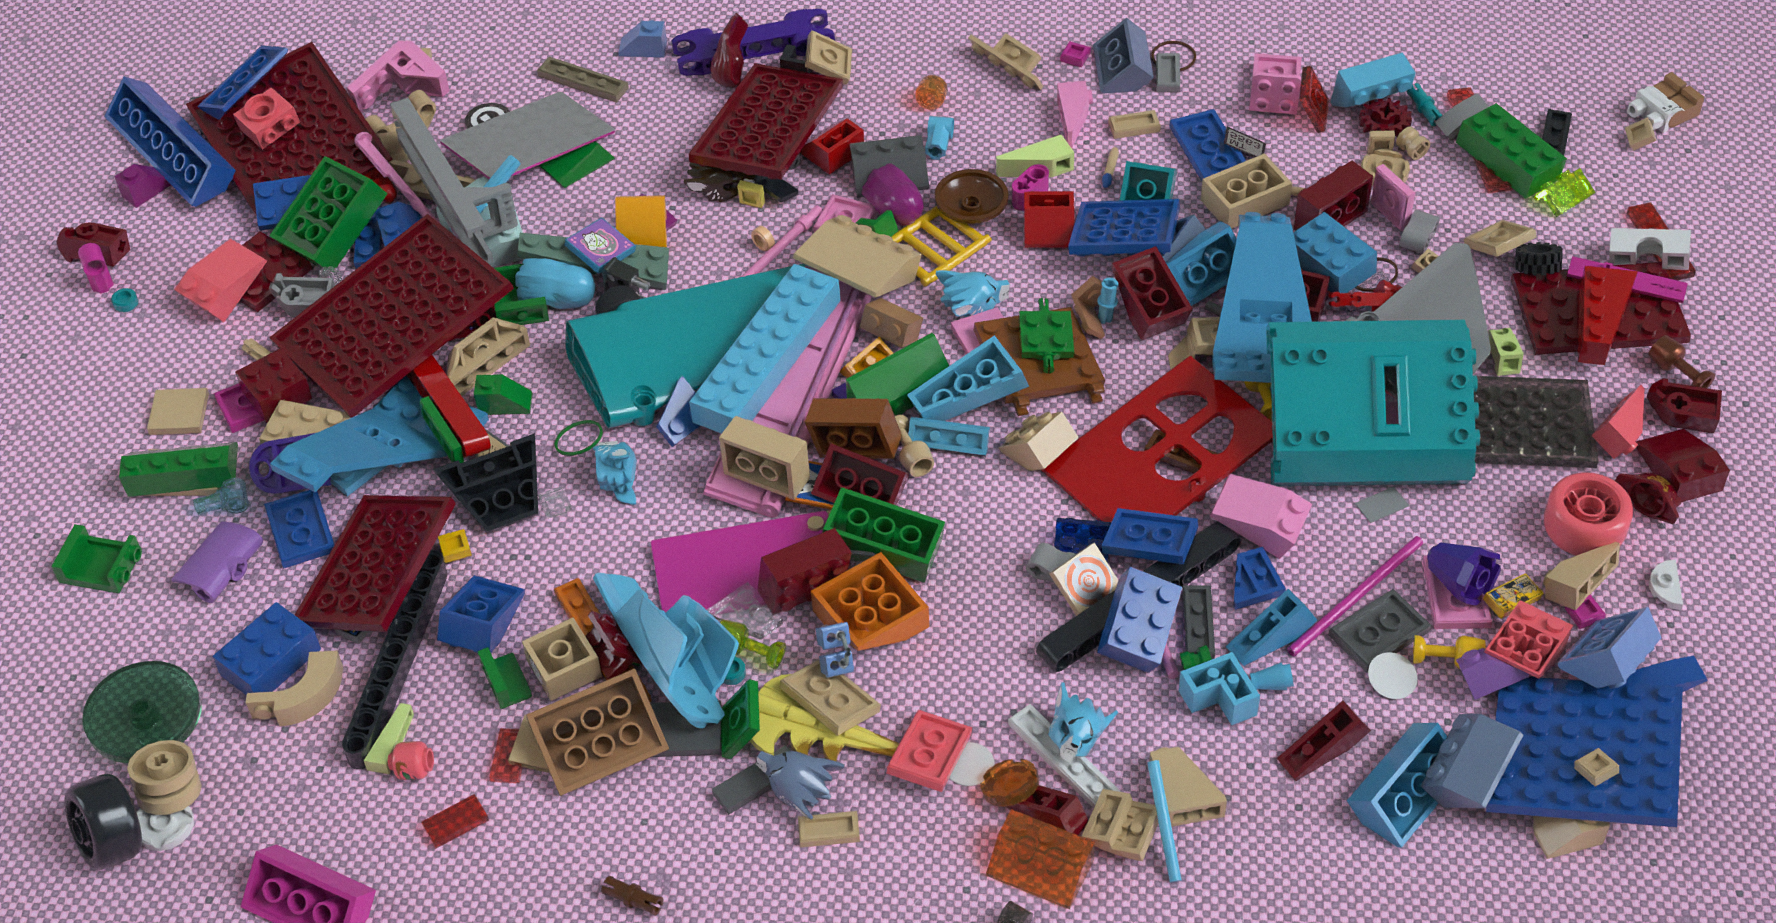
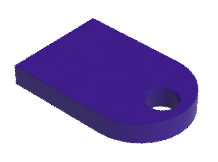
(274, 482)

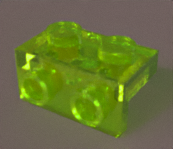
(1567, 192)

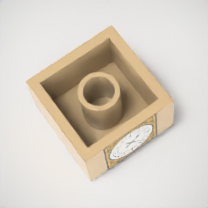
(562, 659)

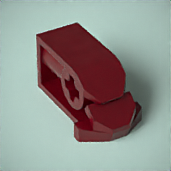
(111, 240)
(1686, 405)

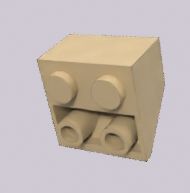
(1039, 440)

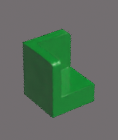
(883, 224)

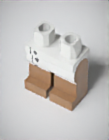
(1667, 103)

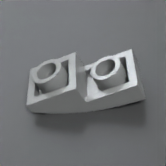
(1452, 119)

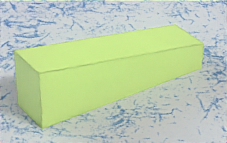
(390, 736)

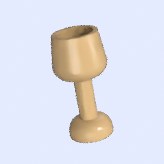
(915, 454)

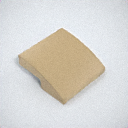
(1122, 825)

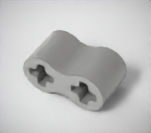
(1419, 231)
(1045, 560)

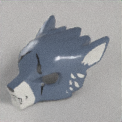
(798, 778)

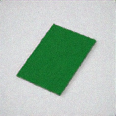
(577, 163)

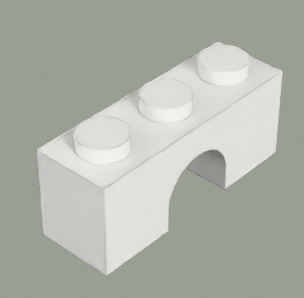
(1669, 245)

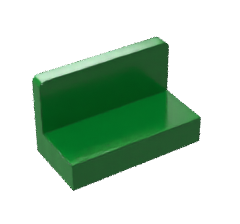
(505, 678)

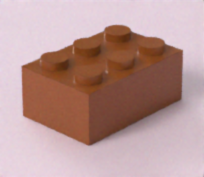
(855, 425)

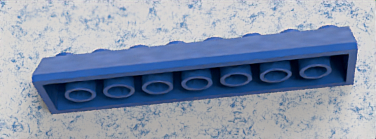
(168, 142)

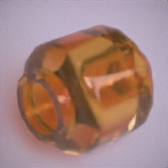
(931, 92)

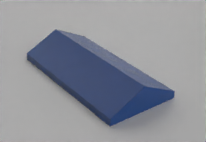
(242, 80)

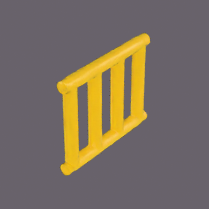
(961, 252)

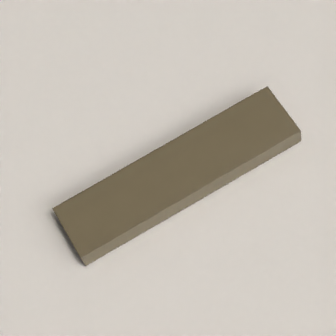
(582, 79)

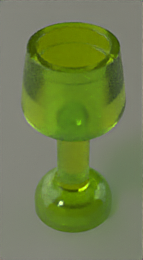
(774, 653)

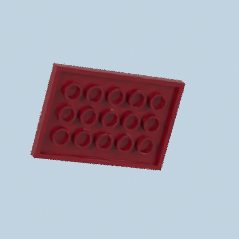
(1552, 312)
(374, 562)

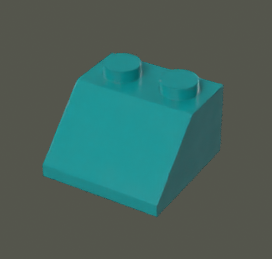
(1147, 182)

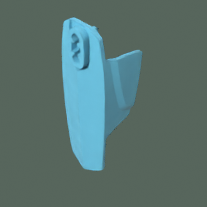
(681, 649)

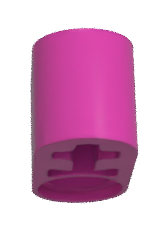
(1033, 179)

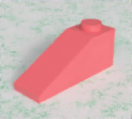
(1622, 425)

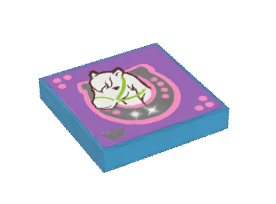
(599, 244)

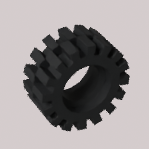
(1538, 258)

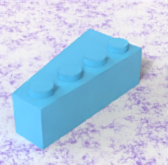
(969, 383)

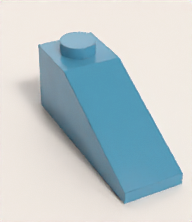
(1274, 628)

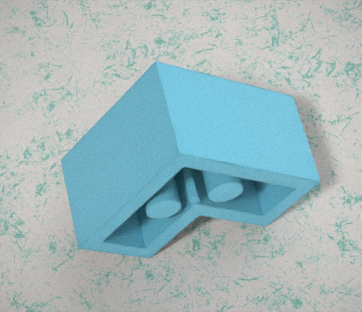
(1223, 683)

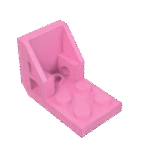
(400, 61)

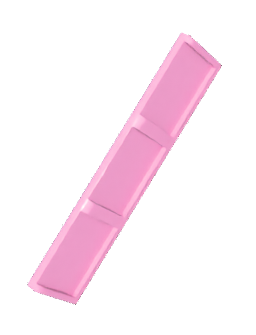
(789, 404)

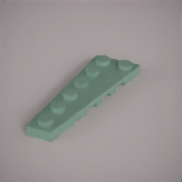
(650, 260)

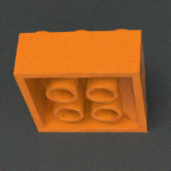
(874, 604)

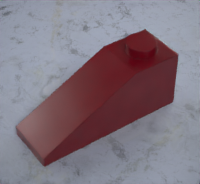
(1324, 741)
(1054, 808)

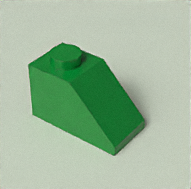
(501, 395)

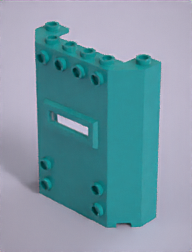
(1333, 404)

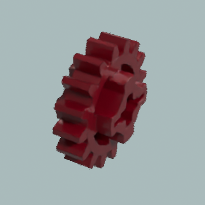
(1385, 116)

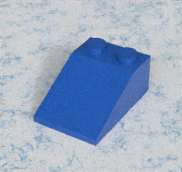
(479, 614)

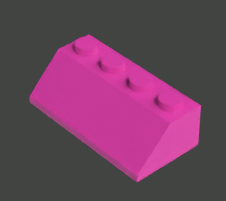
(298, 890)

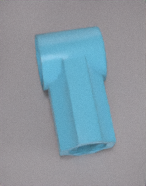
(939, 132)

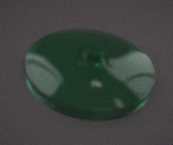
(141, 707)

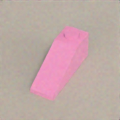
(1073, 106)

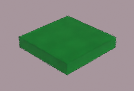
(740, 719)

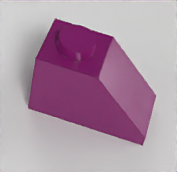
(140, 184)

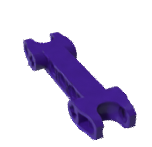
(757, 41)

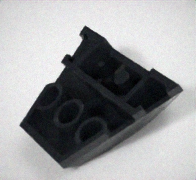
(497, 485)

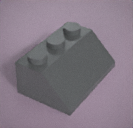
(903, 152)

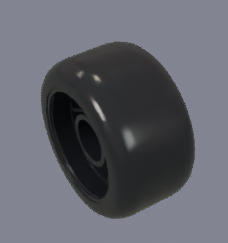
(103, 821)

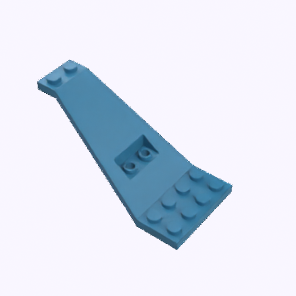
(1260, 289)
(354, 445)

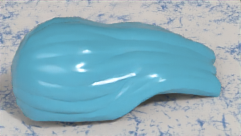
(560, 283)

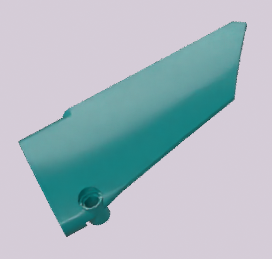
(647, 344)

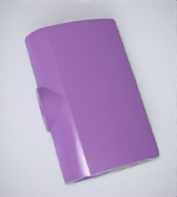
(219, 559)

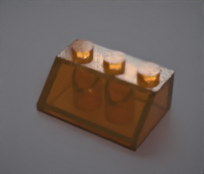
(1041, 859)

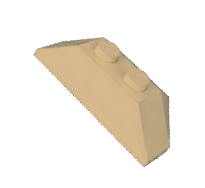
(485, 352)

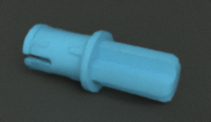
(1107, 300)

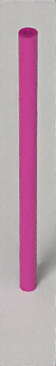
(1351, 599)

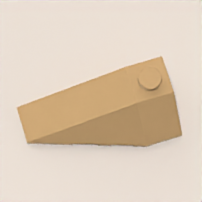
(1566, 835)

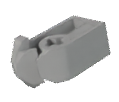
(298, 293)

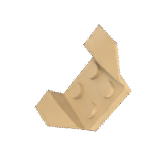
(1199, 340)

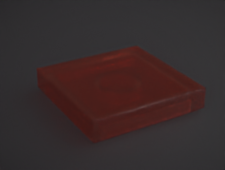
(1314, 99)

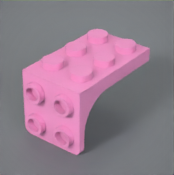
(1275, 84)

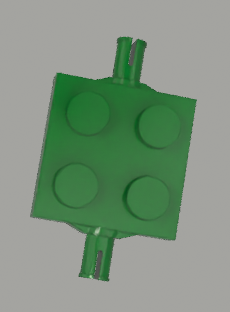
(1046, 335)

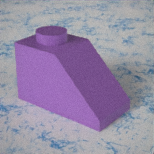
(1486, 673)

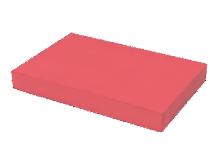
(929, 750)

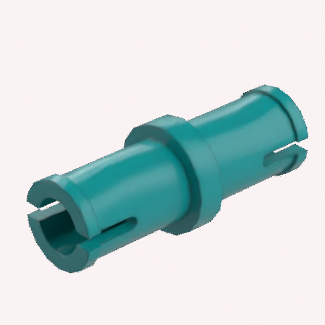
(1424, 104)

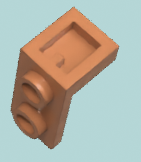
(1085, 300)

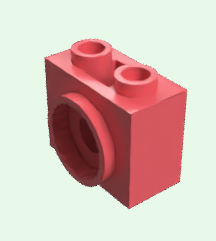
(266, 118)

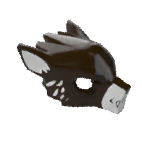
(712, 179)

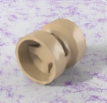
(1414, 144)

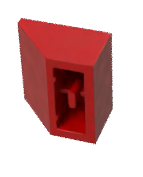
(832, 146)
(1048, 218)

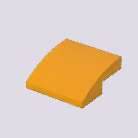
(642, 219)

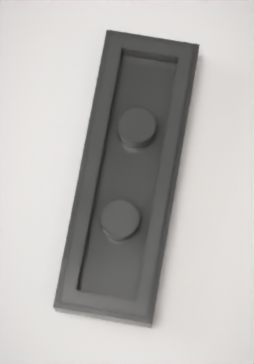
(1198, 618)
(743, 786)

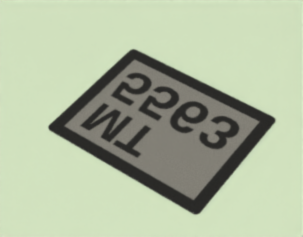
(1244, 142)

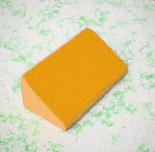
(870, 355)

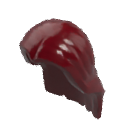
(728, 59)

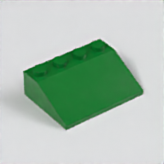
(328, 214)

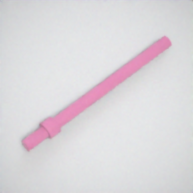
(802, 224)

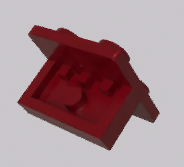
(610, 645)

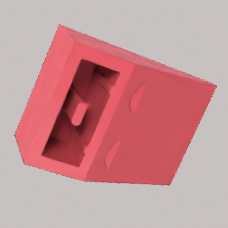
(1530, 640)

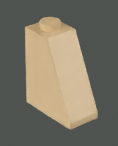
(1187, 789)

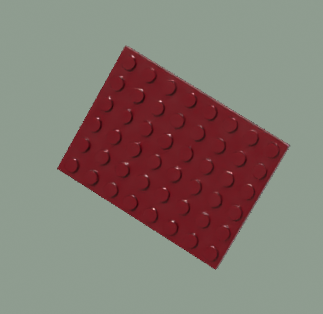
(325, 128)
(390, 314)

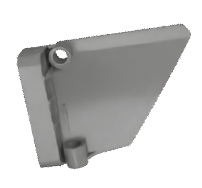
(1439, 292)

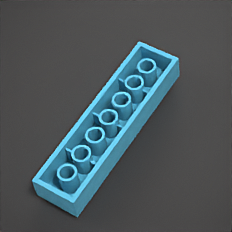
(766, 349)

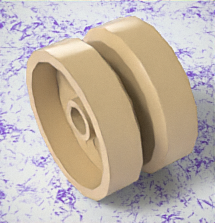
(164, 777)

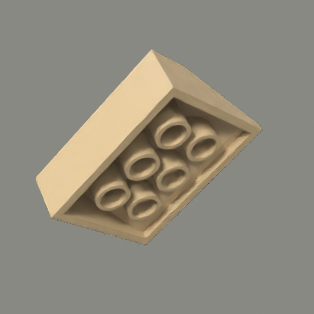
(859, 256)

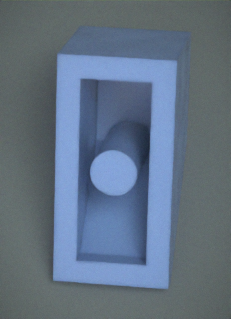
(645, 40)

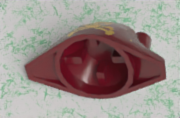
(1651, 495)

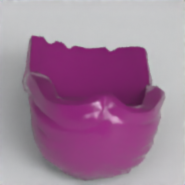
(892, 190)

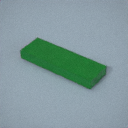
(441, 430)

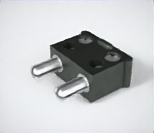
(621, 274)

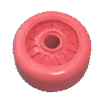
(1587, 513)

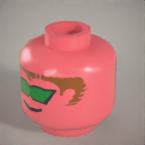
(411, 760)

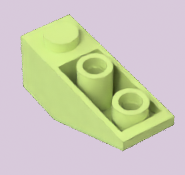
(1052, 153)

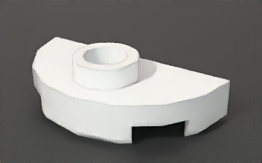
(1665, 584)

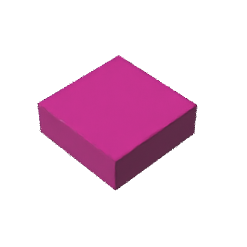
(1075, 54)
(1586, 613)

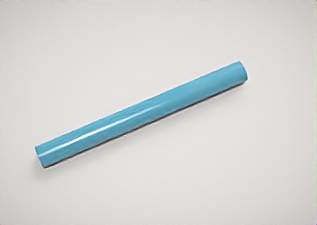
(1164, 821)

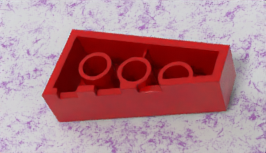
(1601, 308)

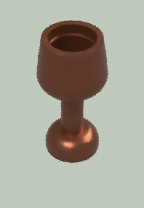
(1670, 354)

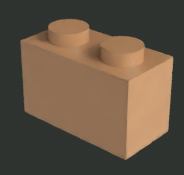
(891, 322)

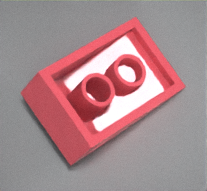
(221, 278)

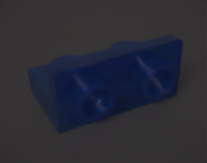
(1076, 534)

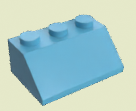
(1372, 81)

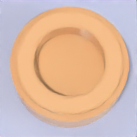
(762, 238)

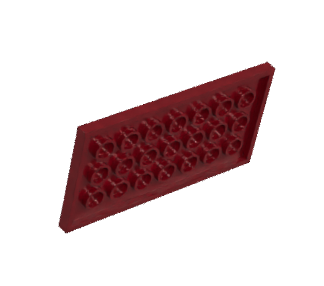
(766, 121)

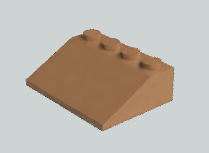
(597, 732)

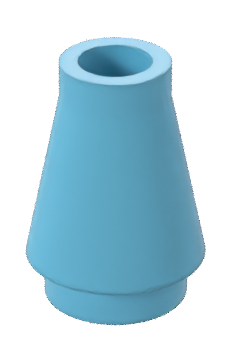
(1273, 678)

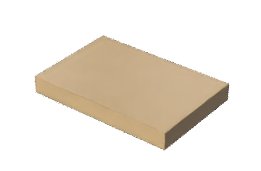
(831, 700)

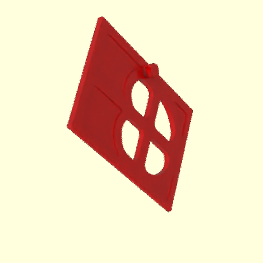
(1110, 476)

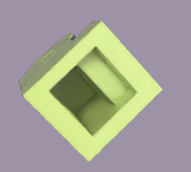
(1505, 351)

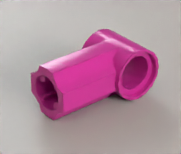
(95, 268)

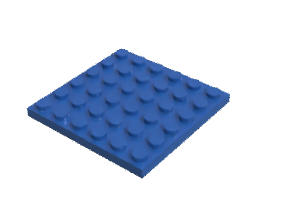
(1569, 720)

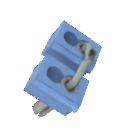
(838, 636)

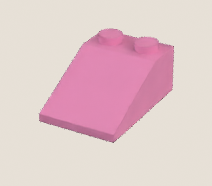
(1261, 513)

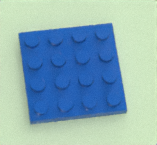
(1124, 227)

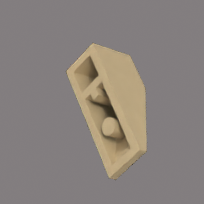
(1580, 575)

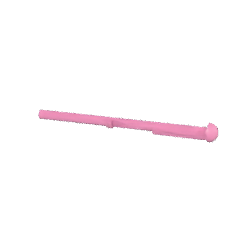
(363, 142)

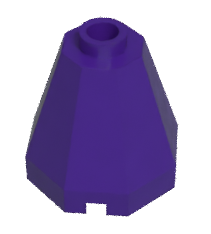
(1464, 570)

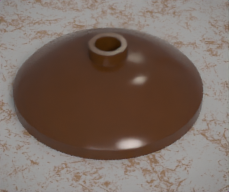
(971, 196)

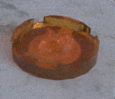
(1009, 782)

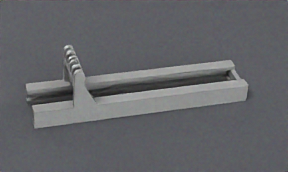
(452, 199)

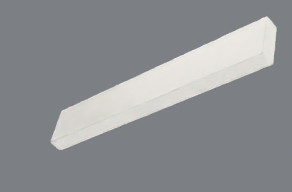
(1078, 773)

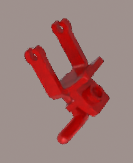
(1383, 291)

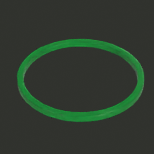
(583, 450)

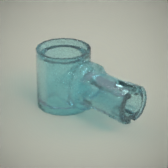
(231, 497)

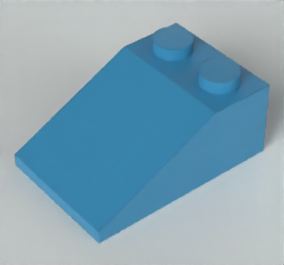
(1204, 262)

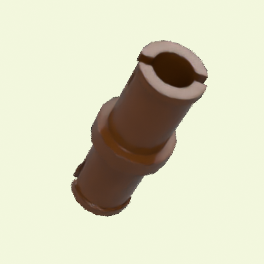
(632, 895)

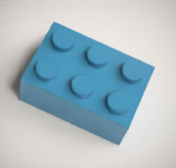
(1336, 252)

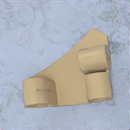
(387, 134)

